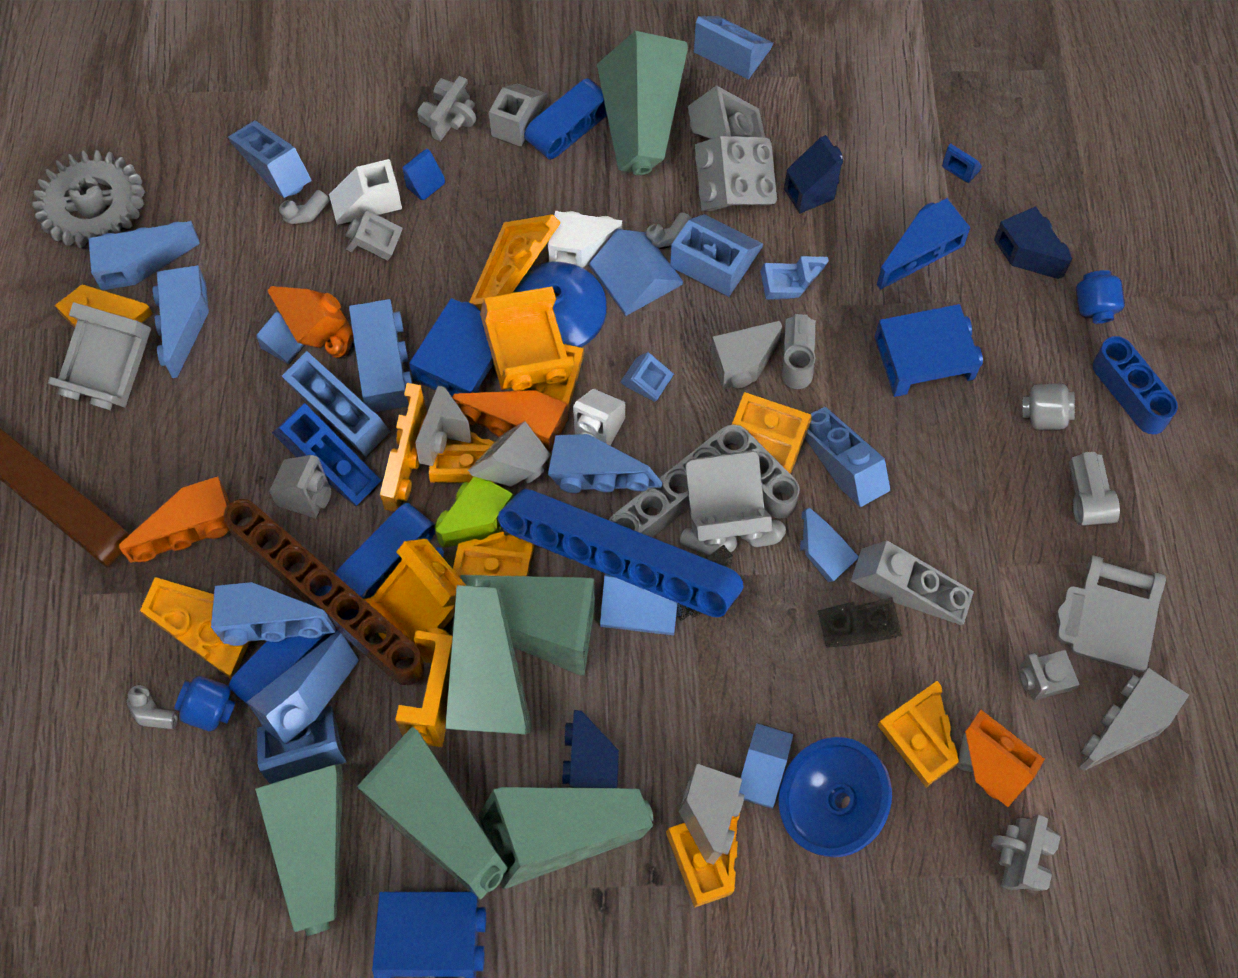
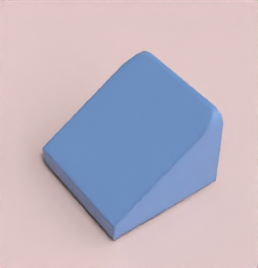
(278, 339)
(647, 376)

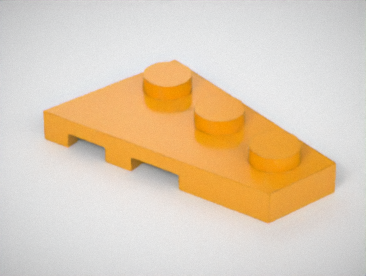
(513, 255)
(401, 461)
(188, 617)

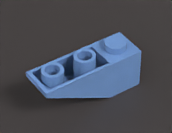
(134, 255)
(183, 310)
(848, 458)
(588, 463)
(257, 613)

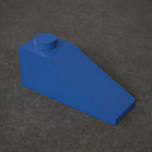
(931, 235)
(307, 434)

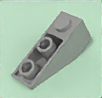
(911, 582)
(1144, 714)

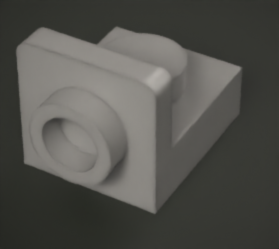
(373, 235)
(1047, 675)

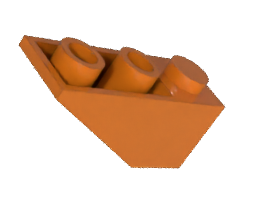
(510, 408)
(184, 519)

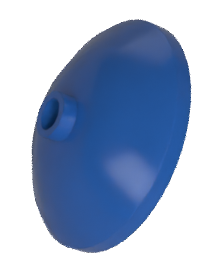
(581, 302)
(814, 793)

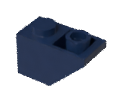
(814, 176)
(1032, 244)
(593, 756)

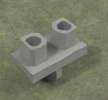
(452, 111)
(1022, 851)

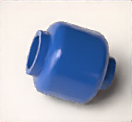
(1100, 296)
(204, 703)

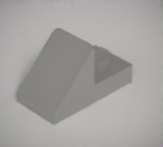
(441, 423)

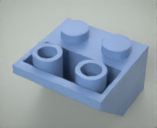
(713, 253)

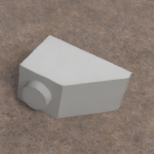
(744, 353)
(512, 458)

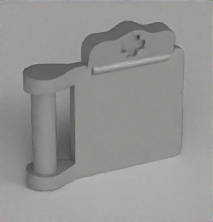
(1110, 622)

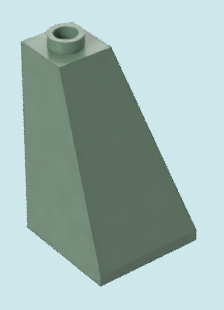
(640, 97)
(548, 616)
(484, 671)
(427, 808)
(560, 826)
(305, 840)

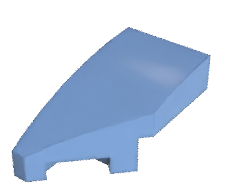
(791, 280)
(825, 546)

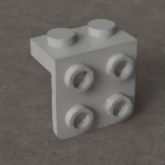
(735, 172)
(726, 497)

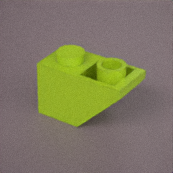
(473, 513)

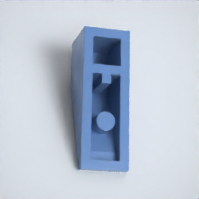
(271, 158)
(304, 689)

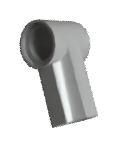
(799, 350)
(1092, 498)

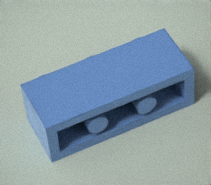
(380, 355)
(336, 403)

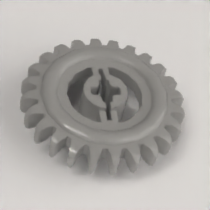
(78, 190)

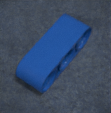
(567, 119)
(1134, 369)

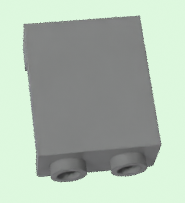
(101, 357)

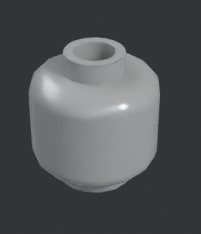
(1049, 406)

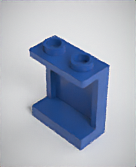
(927, 347)
(454, 351)
(428, 935)

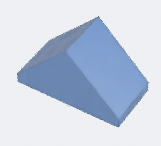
(765, 765)

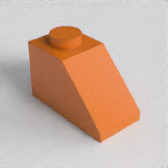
(308, 314)
(1000, 759)

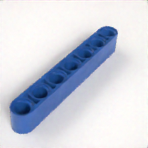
(621, 552)
(362, 572)

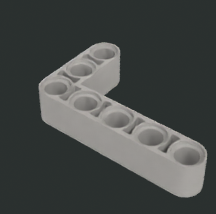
(672, 505)

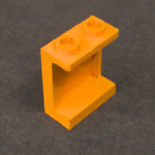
(525, 339)
(418, 590)
(430, 720)

